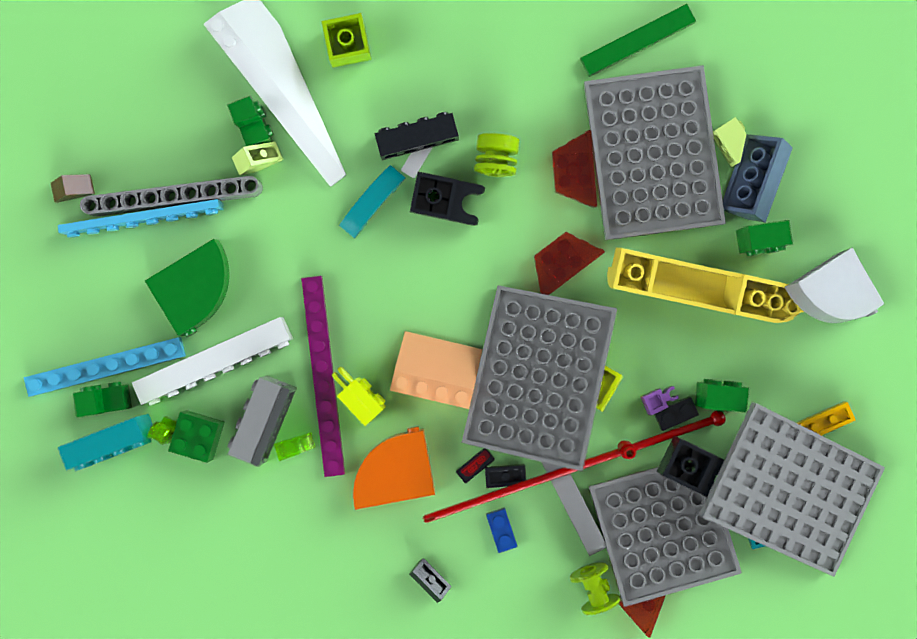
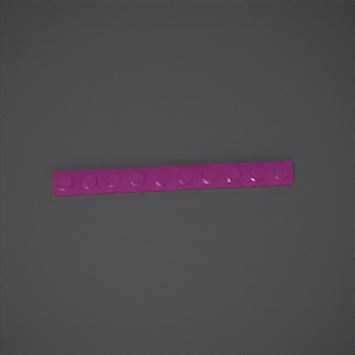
(322, 376)

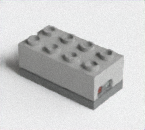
(261, 420)

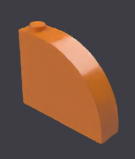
(395, 471)

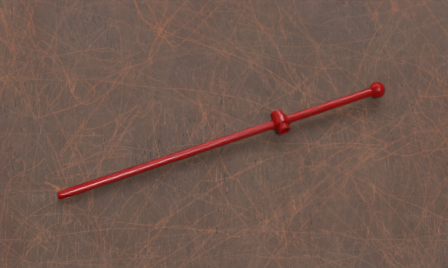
(625, 449)

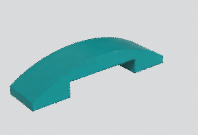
(371, 201)

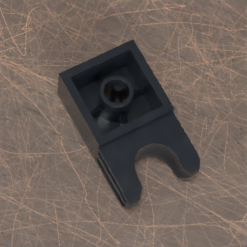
(450, 198)
(699, 473)

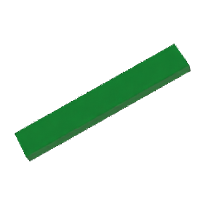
(638, 40)

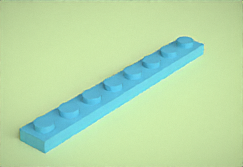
(133, 219)
(104, 366)

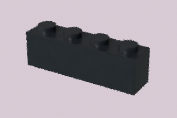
(416, 136)

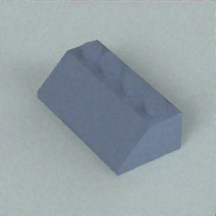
(757, 177)

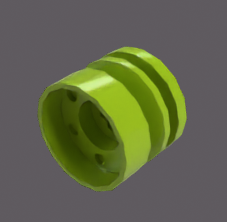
(497, 152)

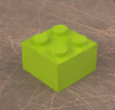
(346, 40)

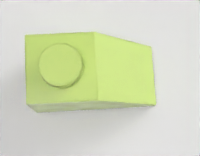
(731, 140)
(256, 157)

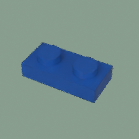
(501, 530)

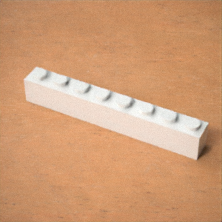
(211, 361)

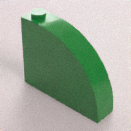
(192, 287)

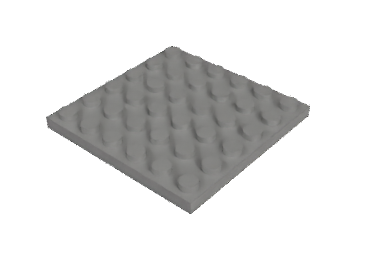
(659, 537)

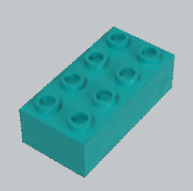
(106, 443)

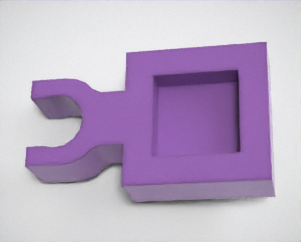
(656, 400)

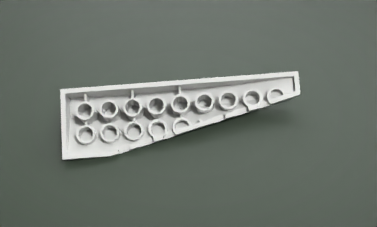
(266, 61)

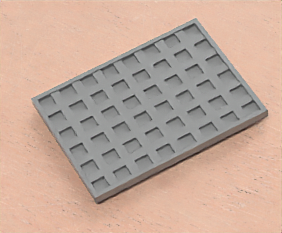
(792, 490)

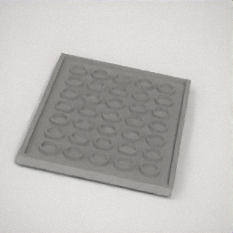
(654, 152)
(540, 377)

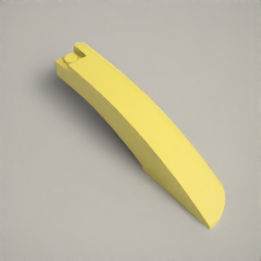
(701, 286)

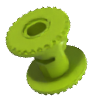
(599, 600)

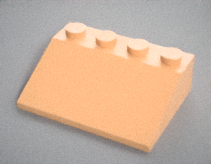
(436, 370)

